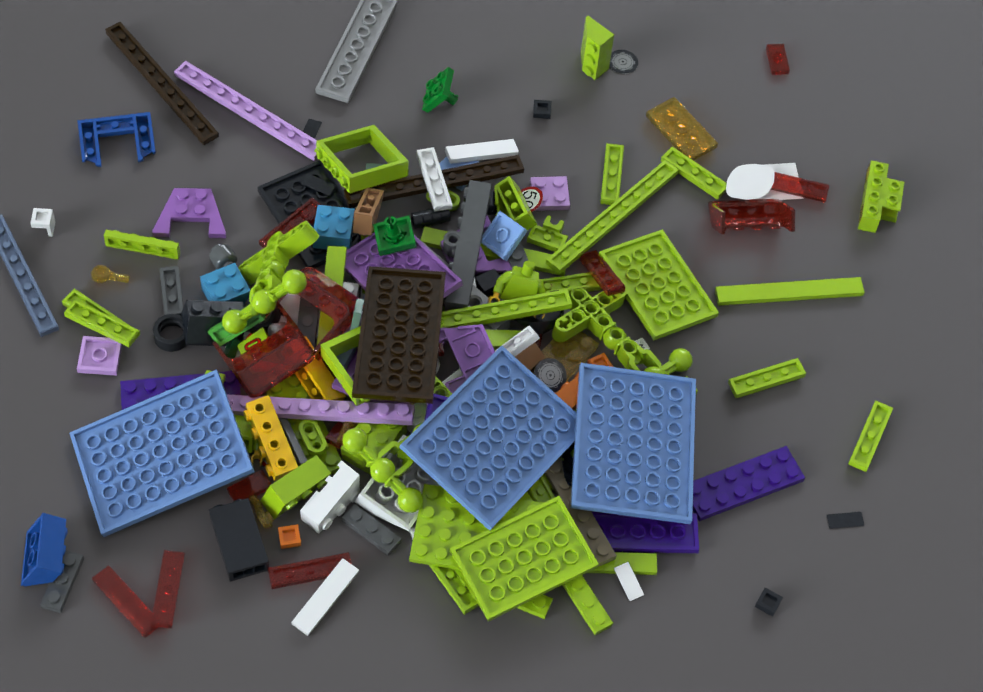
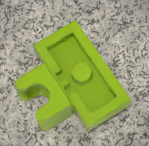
(548, 236)

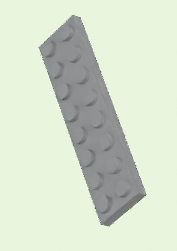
(355, 49)

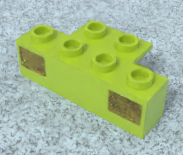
(880, 197)

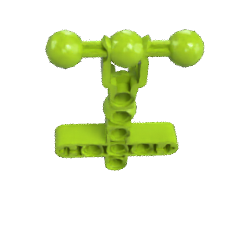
(268, 271)
(594, 314)
(382, 468)

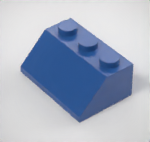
(44, 550)

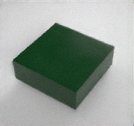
(231, 348)

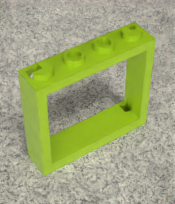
(395, 169)
(335, 347)

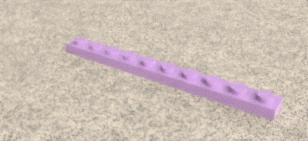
(247, 109)
(332, 410)

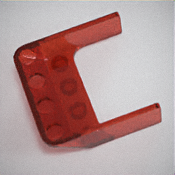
(751, 213)
(331, 300)
(270, 359)

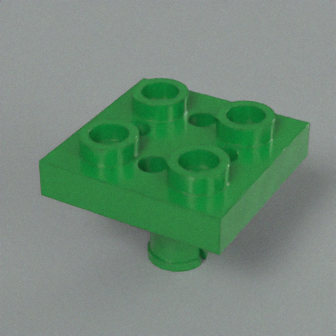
(439, 90)
(392, 232)

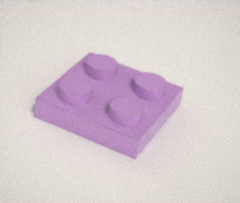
(554, 192)
(99, 356)

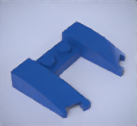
(92, 129)

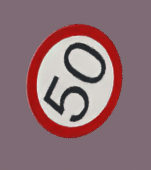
(533, 197)

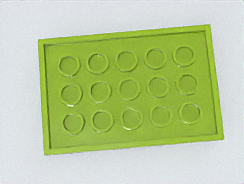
(659, 284)
(446, 523)
(523, 558)

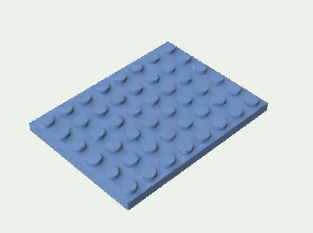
(493, 437)
(634, 443)
(160, 453)

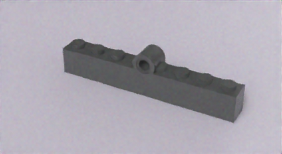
(466, 244)

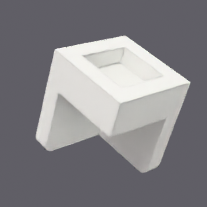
(43, 219)

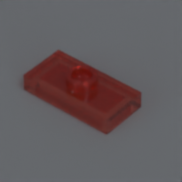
(777, 59)

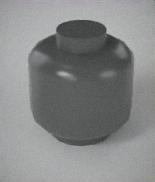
(222, 255)

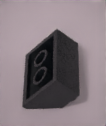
(201, 316)

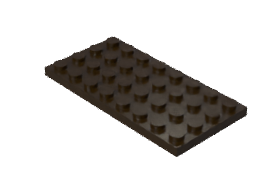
(399, 335)

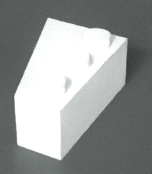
(332, 499)

